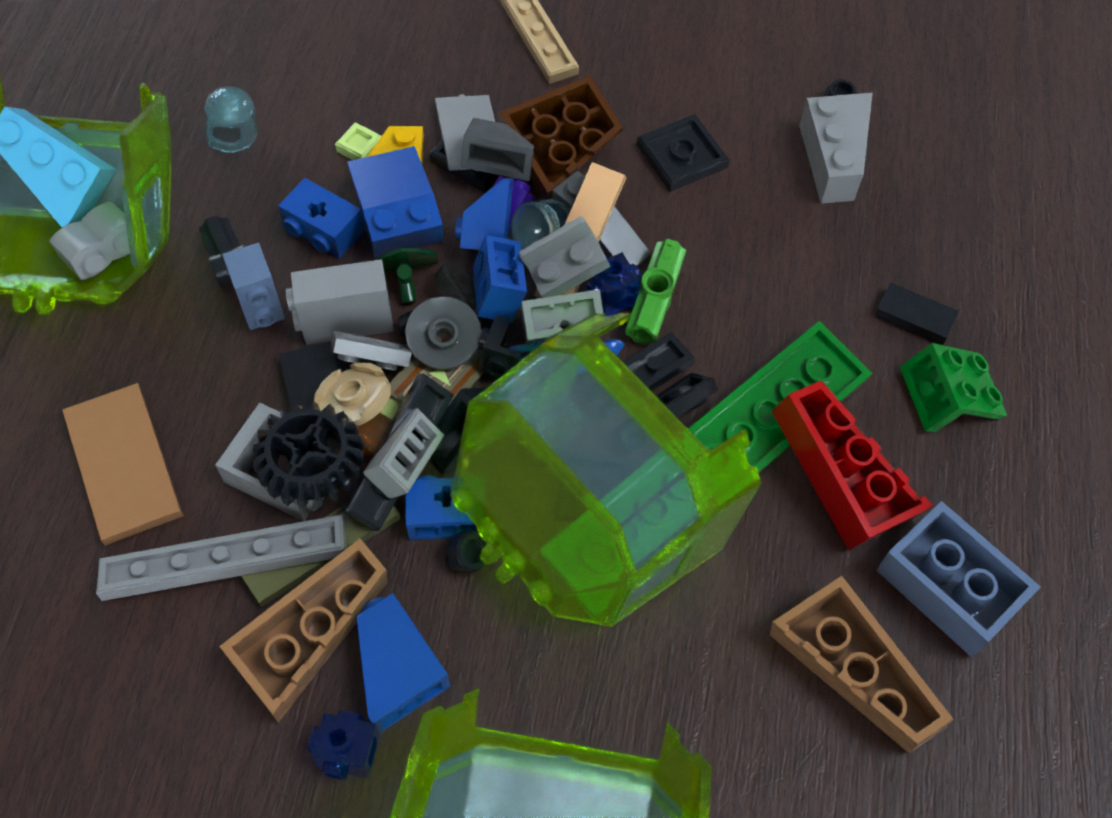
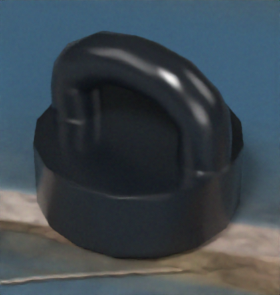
(465, 552)

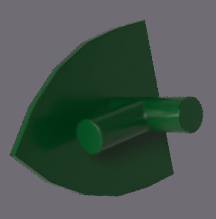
(402, 261)

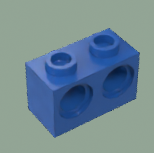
(499, 278)

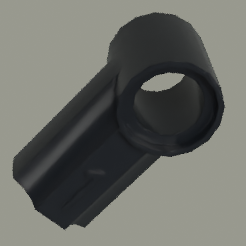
(219, 239)

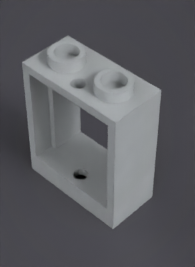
(545, 315)
(239, 457)

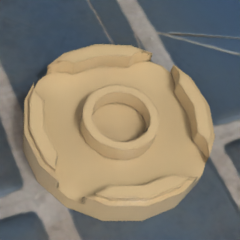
(357, 392)

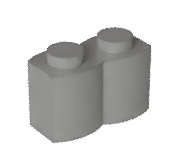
(94, 241)

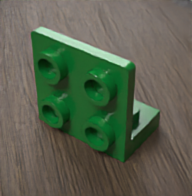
(950, 384)

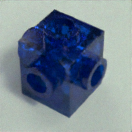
(617, 284)
(344, 745)

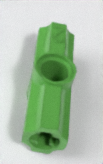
(650, 305)

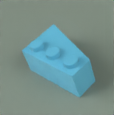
(52, 165)

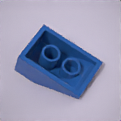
(396, 201)

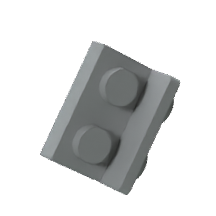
(564, 258)

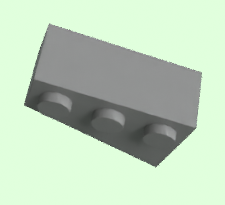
(836, 143)

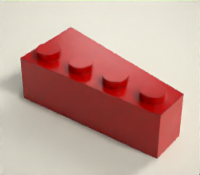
(846, 467)

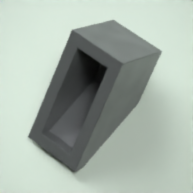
(496, 150)

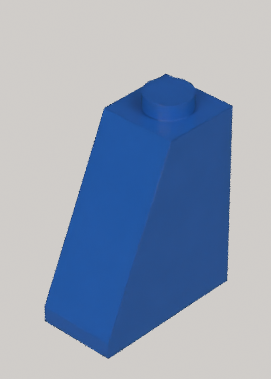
(396, 663)

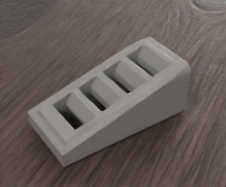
(387, 471)

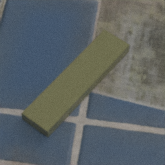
(271, 584)

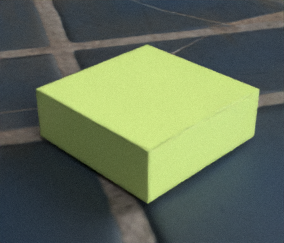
(357, 142)

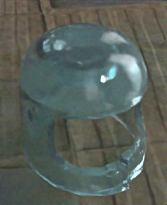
(231, 108)
(538, 219)

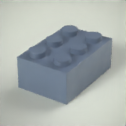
(957, 578)

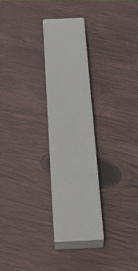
(221, 557)

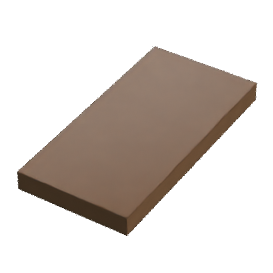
(122, 464)

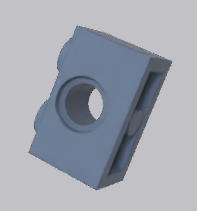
(254, 286)

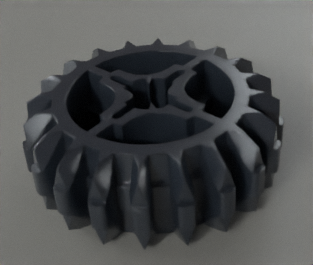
(313, 466)

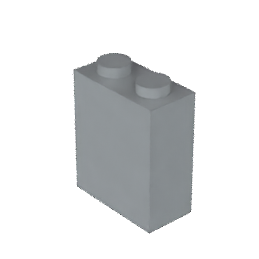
(340, 299)

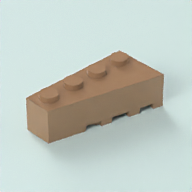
(302, 630)
(861, 662)

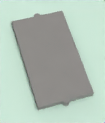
(455, 117)

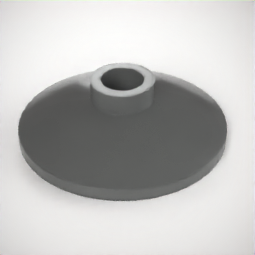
(439, 316)

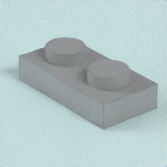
(385, 353)

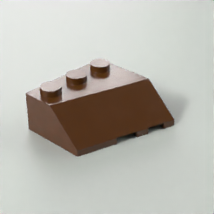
(564, 129)

